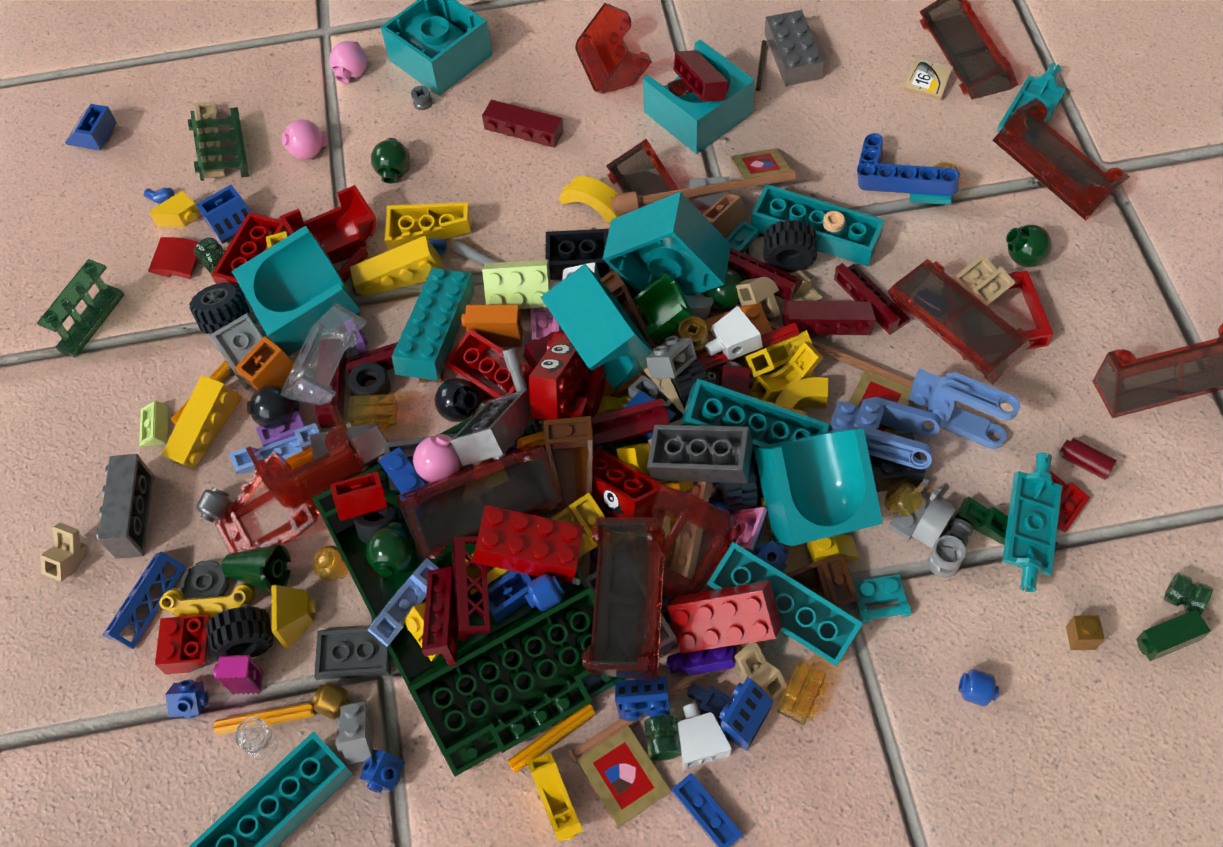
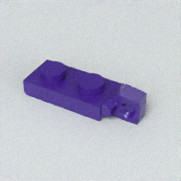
(703, 660)

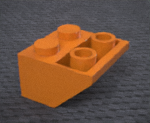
(265, 365)

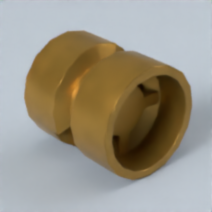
(695, 328)

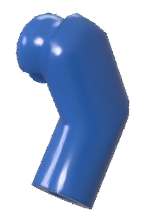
(160, 195)

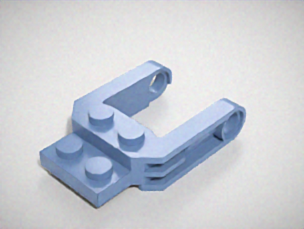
(942, 395)
(884, 445)

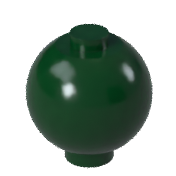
(390, 160)
(1029, 245)
(726, 296)
(390, 550)

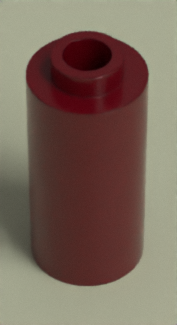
(1088, 458)

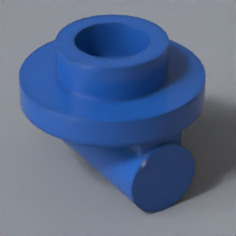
(439, 245)

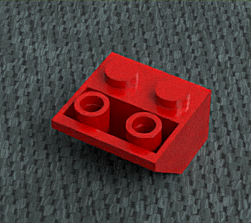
(358, 496)
(182, 643)

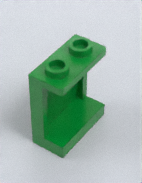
(663, 307)

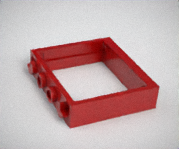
(1043, 334)

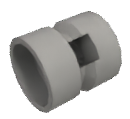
(946, 556)

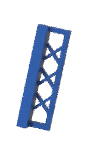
(135, 597)

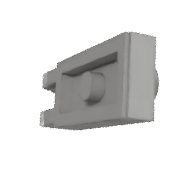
(906, 525)

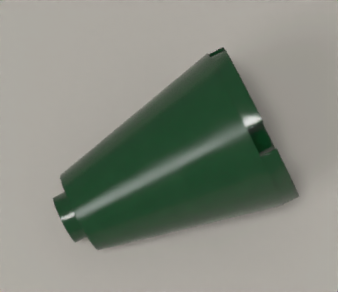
(259, 566)

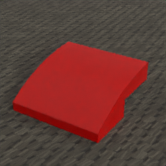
(174, 257)
(1071, 503)

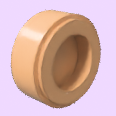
(833, 221)

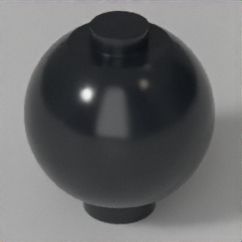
(456, 400)
(270, 408)

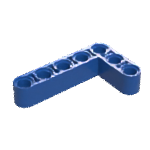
(901, 178)

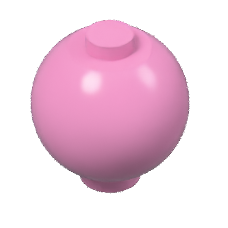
(348, 61)
(304, 139)
(435, 458)

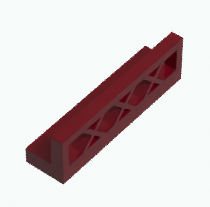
(752, 268)
(858, 286)
(380, 355)
(629, 422)
(461, 591)
(439, 616)

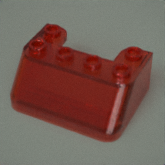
(605, 54)

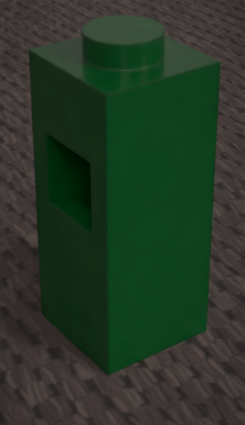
(1172, 635)

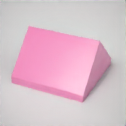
(752, 524)

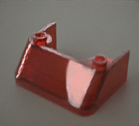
(315, 477)

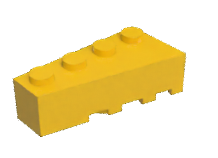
(434, 221)
(396, 268)
(200, 422)

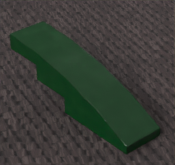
(986, 521)

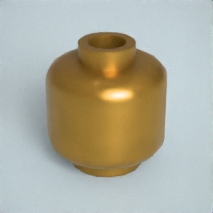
(329, 700)

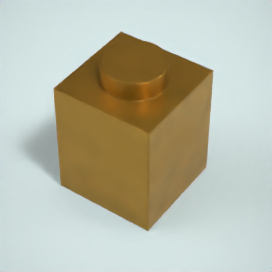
(1085, 632)

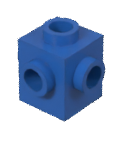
(777, 551)
(186, 699)
(382, 771)

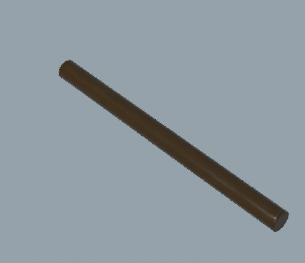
(761, 63)

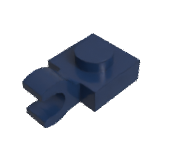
(711, 701)

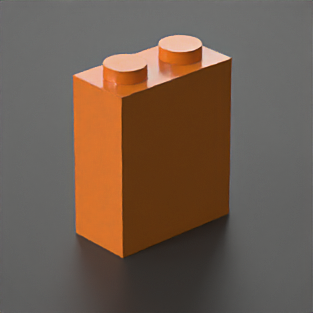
(496, 323)

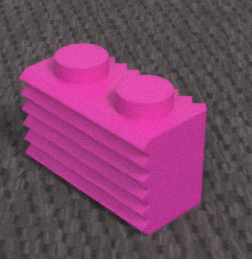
(239, 674)

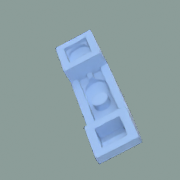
(243, 464)
(411, 593)

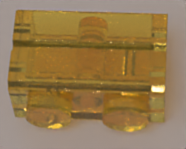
(373, 409)
(802, 692)

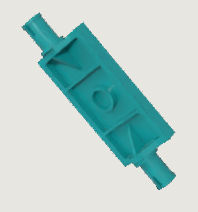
(1043, 88)
(1033, 522)

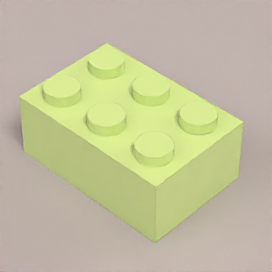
(517, 283)

